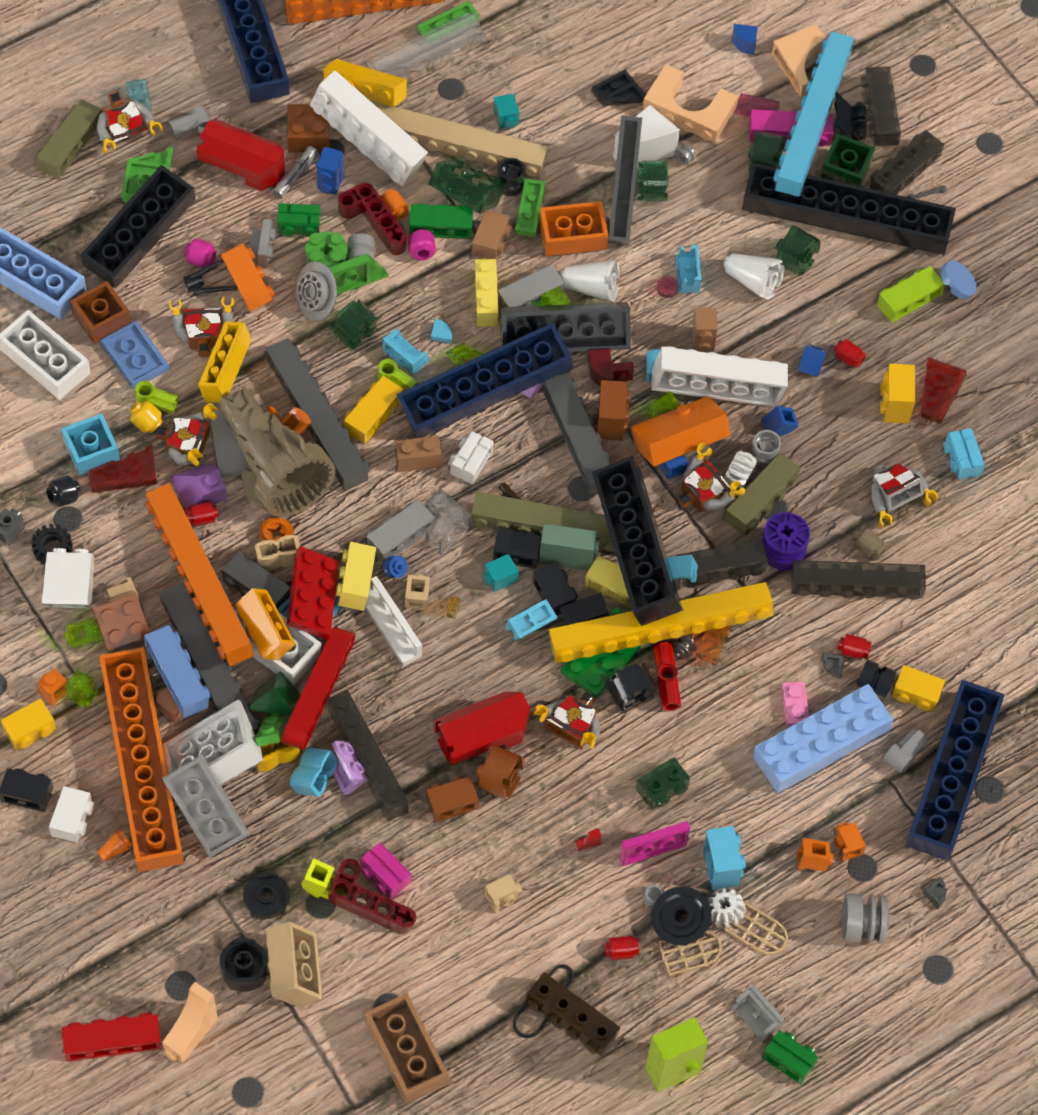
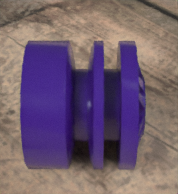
(785, 540)

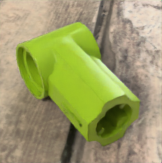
(396, 375)
(159, 398)

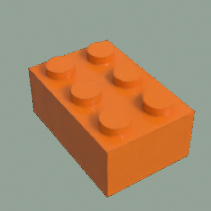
(573, 228)

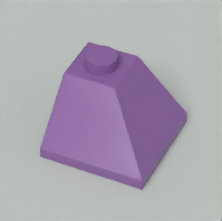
(200, 486)

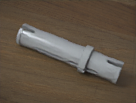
(299, 166)

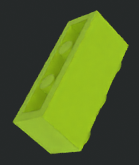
(910, 294)

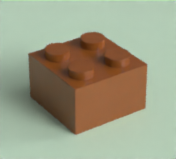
(306, 128)
(100, 311)
(613, 410)
(120, 620)

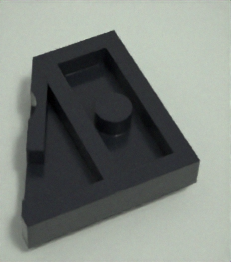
(618, 90)

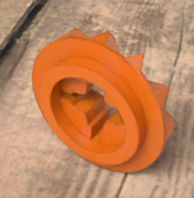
(272, 525)

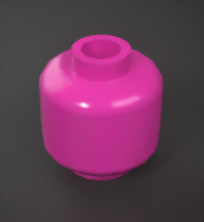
(421, 245)
(200, 253)

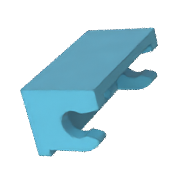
(688, 270)
(404, 352)
(683, 567)
(531, 620)

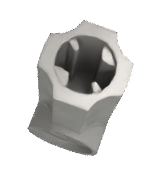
(194, 121)
(902, 754)

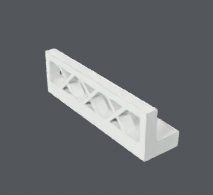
(392, 624)

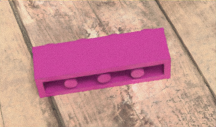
(781, 123)

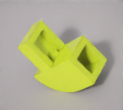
(319, 879)

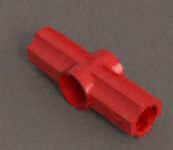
(664, 665)

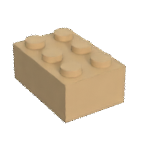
(293, 964)

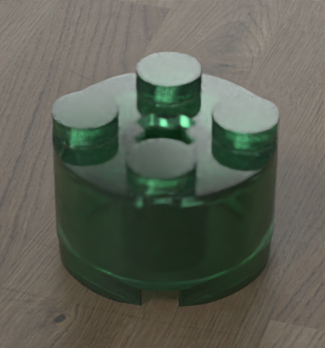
(767, 149)
(652, 181)
(797, 250)
(354, 324)

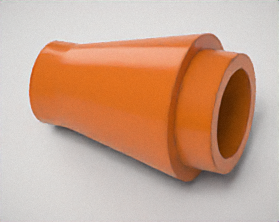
(114, 846)

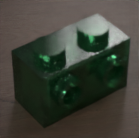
(663, 783)

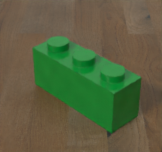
(442, 220)

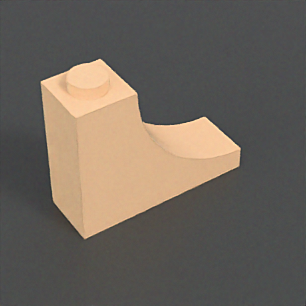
(795, 52)
(192, 1024)

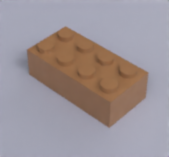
(406, 1048)

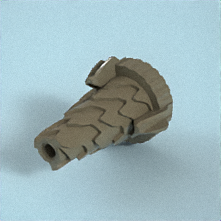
(285, 469)

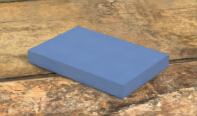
(134, 354)

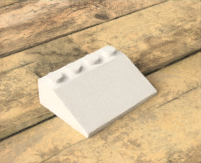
(222, 739)

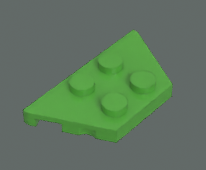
(141, 169)
(357, 273)

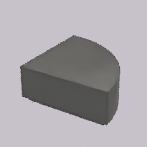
(833, 664)
(936, 892)

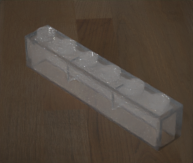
(428, 46)

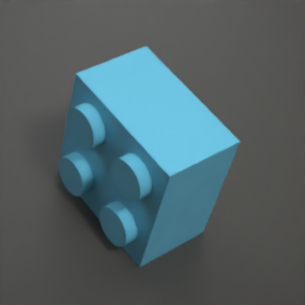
(90, 443)
(723, 857)

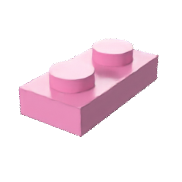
(795, 702)

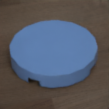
(959, 279)

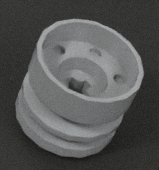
(865, 918)

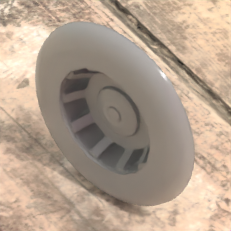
(316, 291)

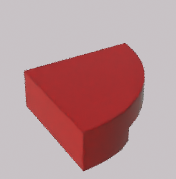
(592, 840)

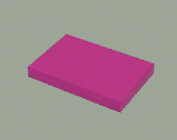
(654, 843)

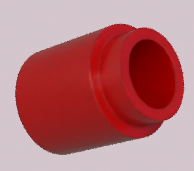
(849, 353)
(202, 514)
(854, 647)
(621, 947)

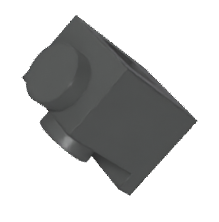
(10, 530)

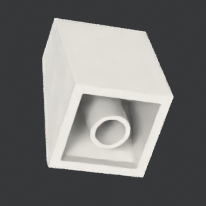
(657, 136)
(68, 579)

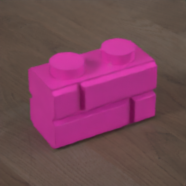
(385, 871)

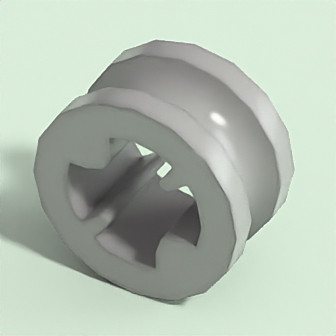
(685, 154)

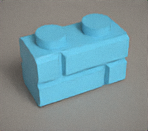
(964, 454)

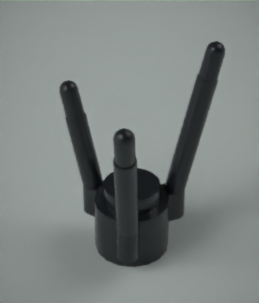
(194, 281)

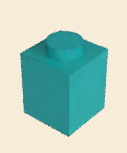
(506, 111)
(500, 573)

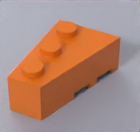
(248, 277)

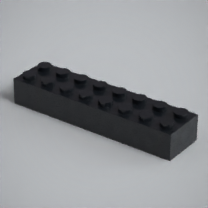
(637, 541)

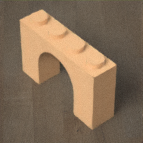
(705, 123)

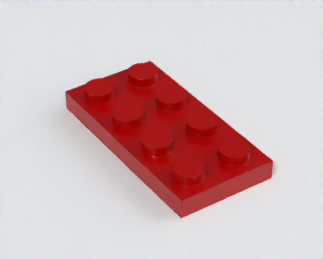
(313, 592)

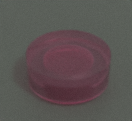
(667, 287)

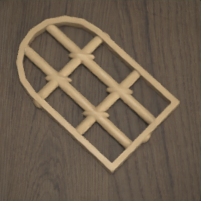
(764, 939)
(686, 959)

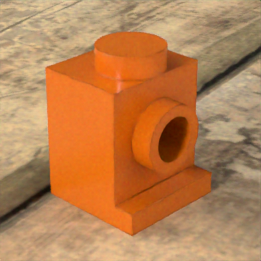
(49, 684)
(849, 841)
(814, 855)

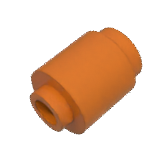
(395, 203)

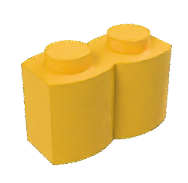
(275, 754)

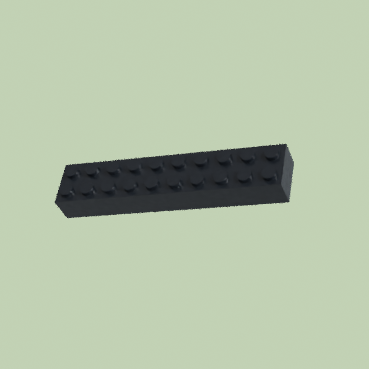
(852, 210)

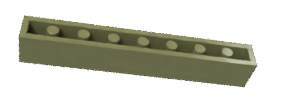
(529, 516)

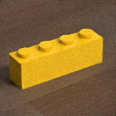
(371, 83)
(224, 361)

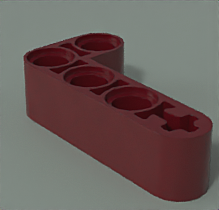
(367, 205)
(373, 900)

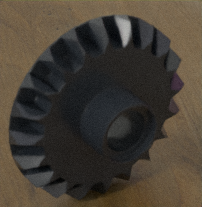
(672, 905)

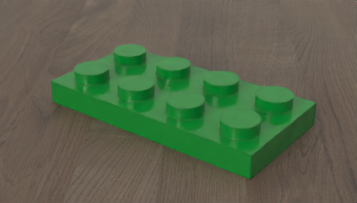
(593, 671)

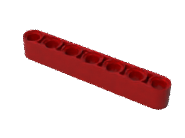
(318, 688)

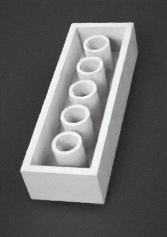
(368, 128)
(719, 376)

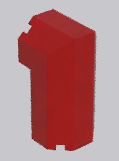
(243, 154)
(488, 723)

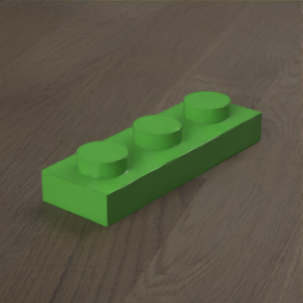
(446, 17)
(530, 207)
(272, 729)

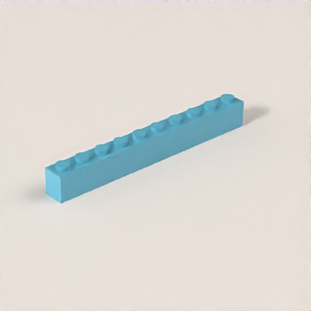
(814, 114)

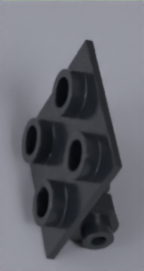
(850, 119)

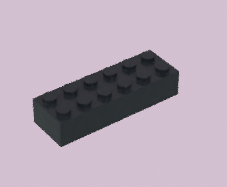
(138, 226)
(579, 325)

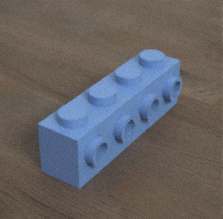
(177, 671)

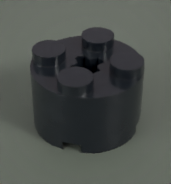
(631, 686)
(244, 977)

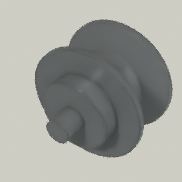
(684, 646)

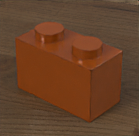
(452, 798)

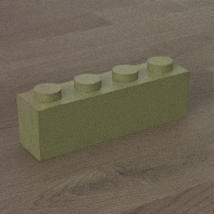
(68, 139)
(762, 493)

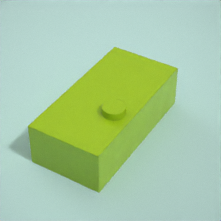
(676, 1054)

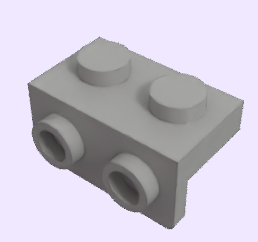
(261, 243)

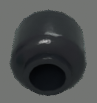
(63, 491)

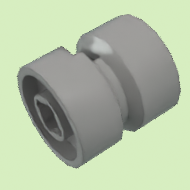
(360, 244)
(765, 447)

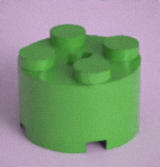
(326, 248)

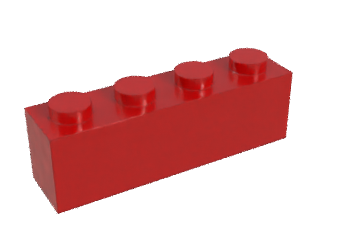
(111, 1037)

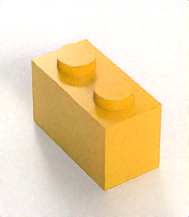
(918, 688)
(28, 724)

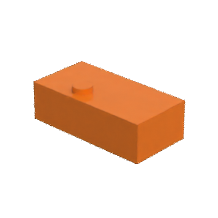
(680, 430)

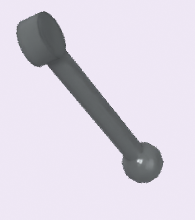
(942, 189)

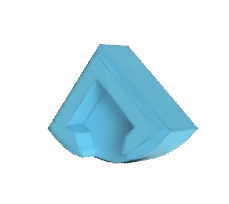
(441, 332)

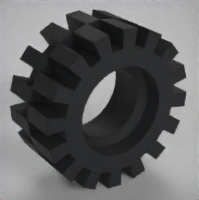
(47, 535)

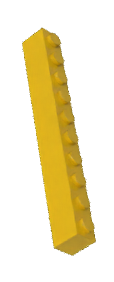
(625, 631)

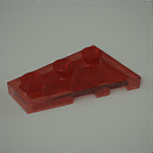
(940, 389)
(129, 472)

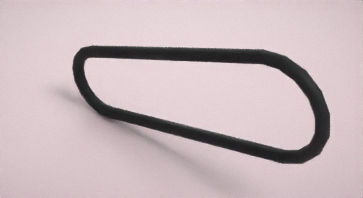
(525, 1005)

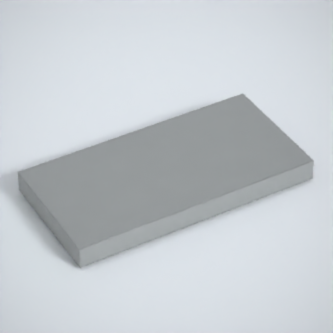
(228, 452)
(205, 806)

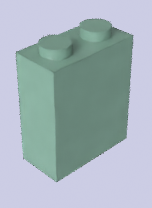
(568, 547)

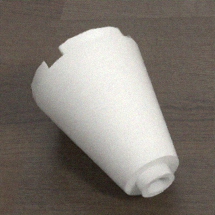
(756, 273)
(593, 279)

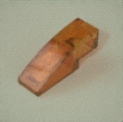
(712, 644)

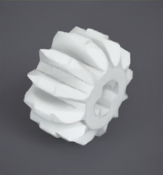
(740, 468)
(726, 908)

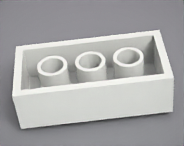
(44, 354)
(296, 660)

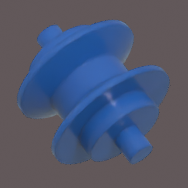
(395, 566)

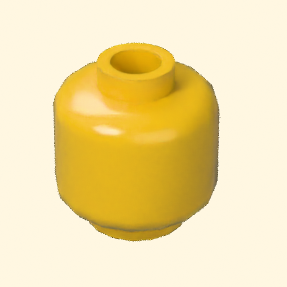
(145, 416)

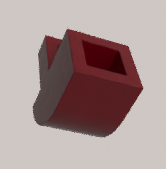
(602, 368)

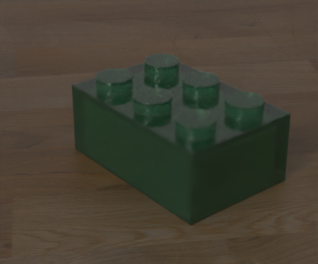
(467, 184)

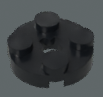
(266, 908)

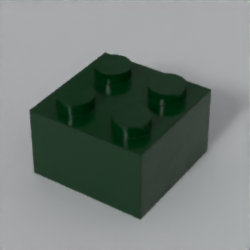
(847, 161)

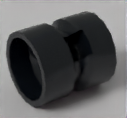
(512, 173)
(878, 679)

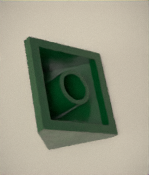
(275, 696)

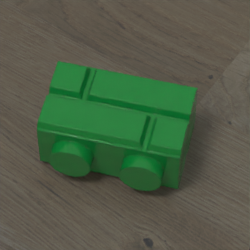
(298, 219)
(790, 1056)

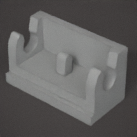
(758, 1013)

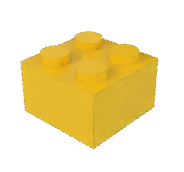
(898, 393)

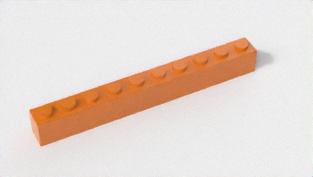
(200, 575)

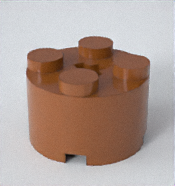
(500, 772)

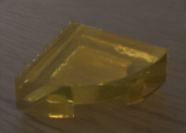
(452, 607)

